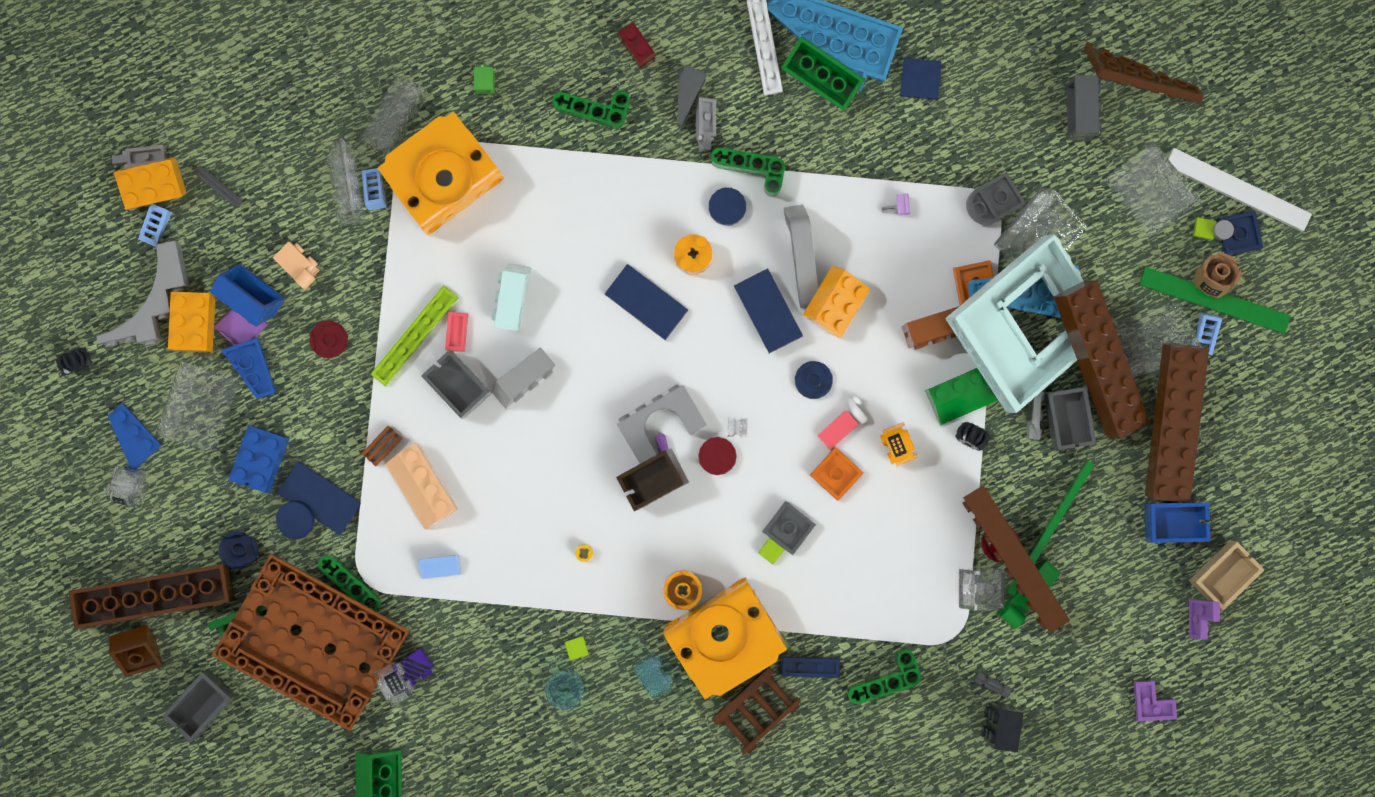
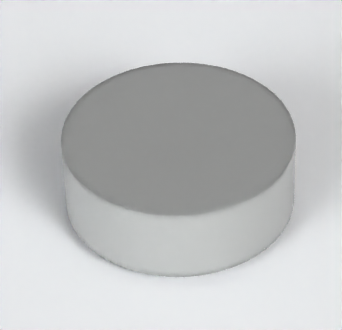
(1223, 230)

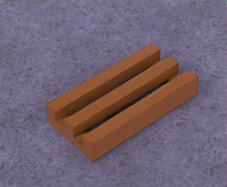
(381, 446)

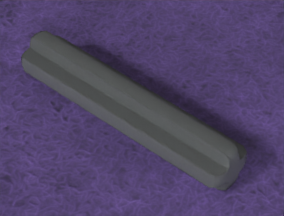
(218, 186)

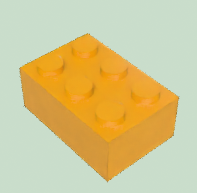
(150, 183)
(836, 301)
(191, 322)

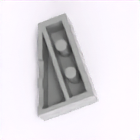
(523, 378)

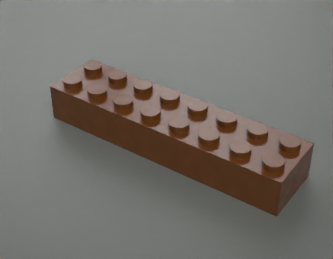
(1101, 359)
(1176, 422)
(1016, 558)
(151, 596)

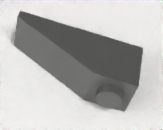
(689, 86)

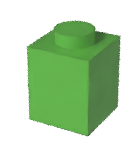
(484, 79)

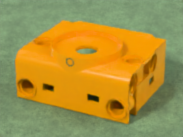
(438, 147)
(749, 648)

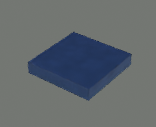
(920, 78)
(1245, 235)

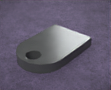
(995, 199)

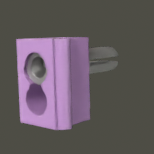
(902, 205)

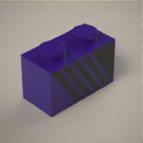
(417, 665)

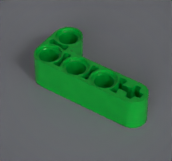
(591, 106)
(746, 167)
(352, 579)
(1015, 607)
(882, 681)

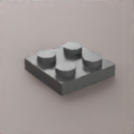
(789, 528)

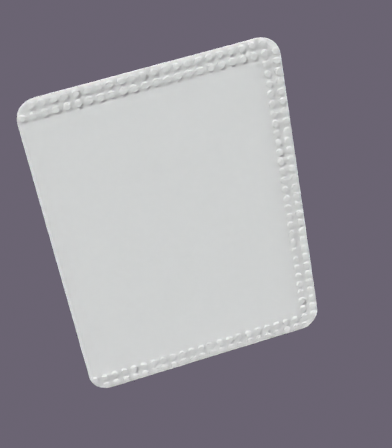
(546, 468)

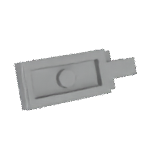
(705, 122)
(140, 155)
(1034, 417)

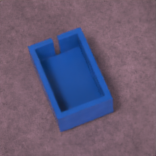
(247, 295)
(258, 459)
(1177, 522)

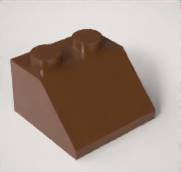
(135, 650)

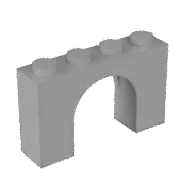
(634, 426)

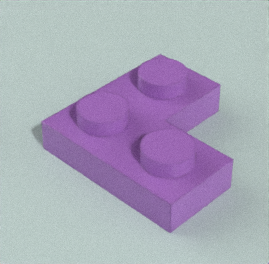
(1199, 614)
(1148, 707)

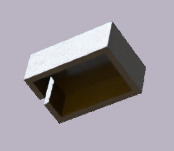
(653, 479)

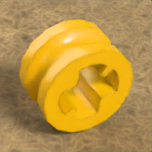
(590, 553)

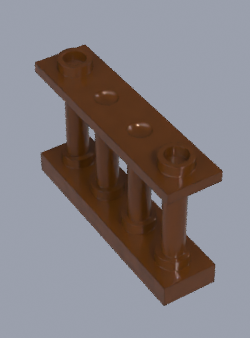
(752, 691)

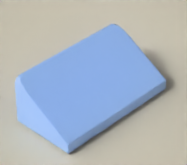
(439, 566)

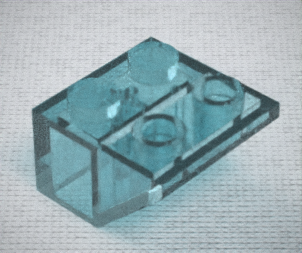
(652, 675)

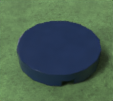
(727, 206)
(813, 380)
(295, 519)
(238, 550)

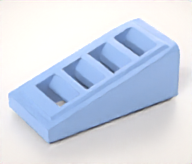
(380, 199)
(148, 222)
(1202, 323)

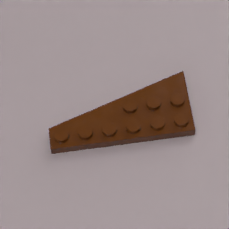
(1136, 74)

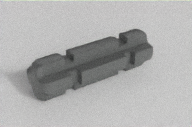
(992, 685)

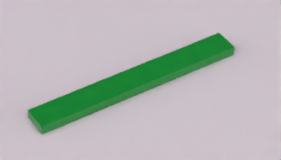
(1226, 304)
(1056, 518)

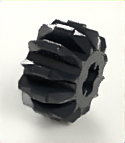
(73, 361)
(972, 436)

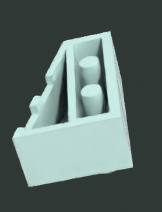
(511, 297)

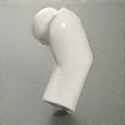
(856, 411)

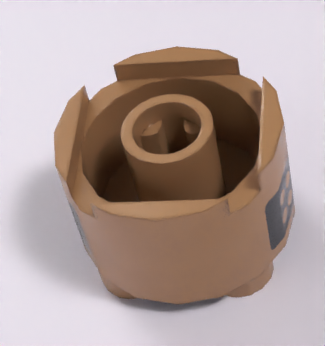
(1217, 275)

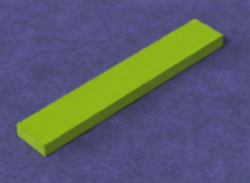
(414, 336)

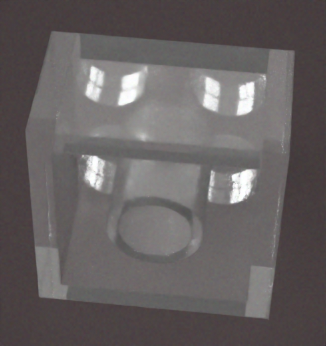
(981, 588)

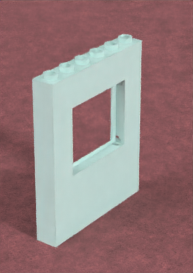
(996, 339)

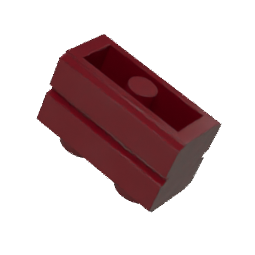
(636, 45)

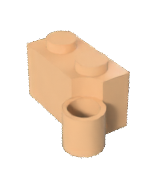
(297, 264)

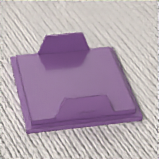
(237, 329)

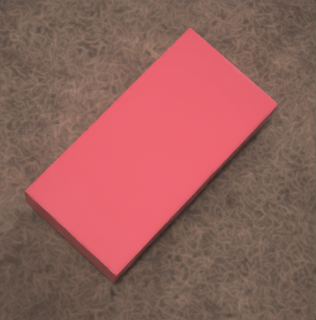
(456, 331)
(837, 430)

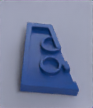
(252, 366)
(133, 436)

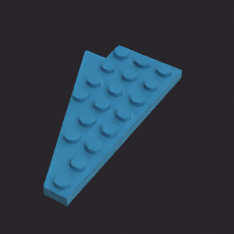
(846, 35)

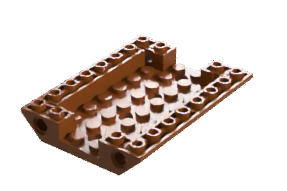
(299, 662)

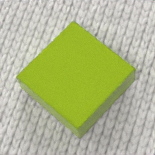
(1204, 228)
(771, 551)
(576, 648)

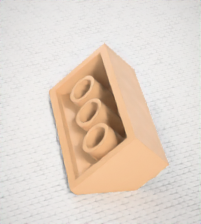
(421, 485)

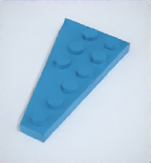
(1035, 299)

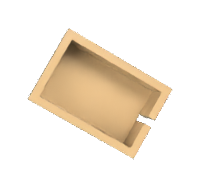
(1226, 574)

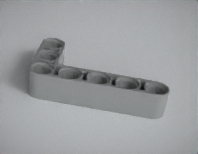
(803, 253)

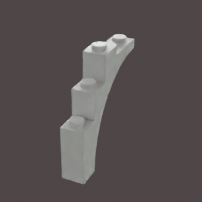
(144, 325)

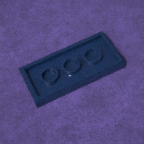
(646, 302)
(768, 311)
(326, 501)

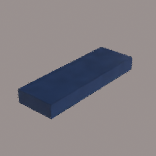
(810, 667)

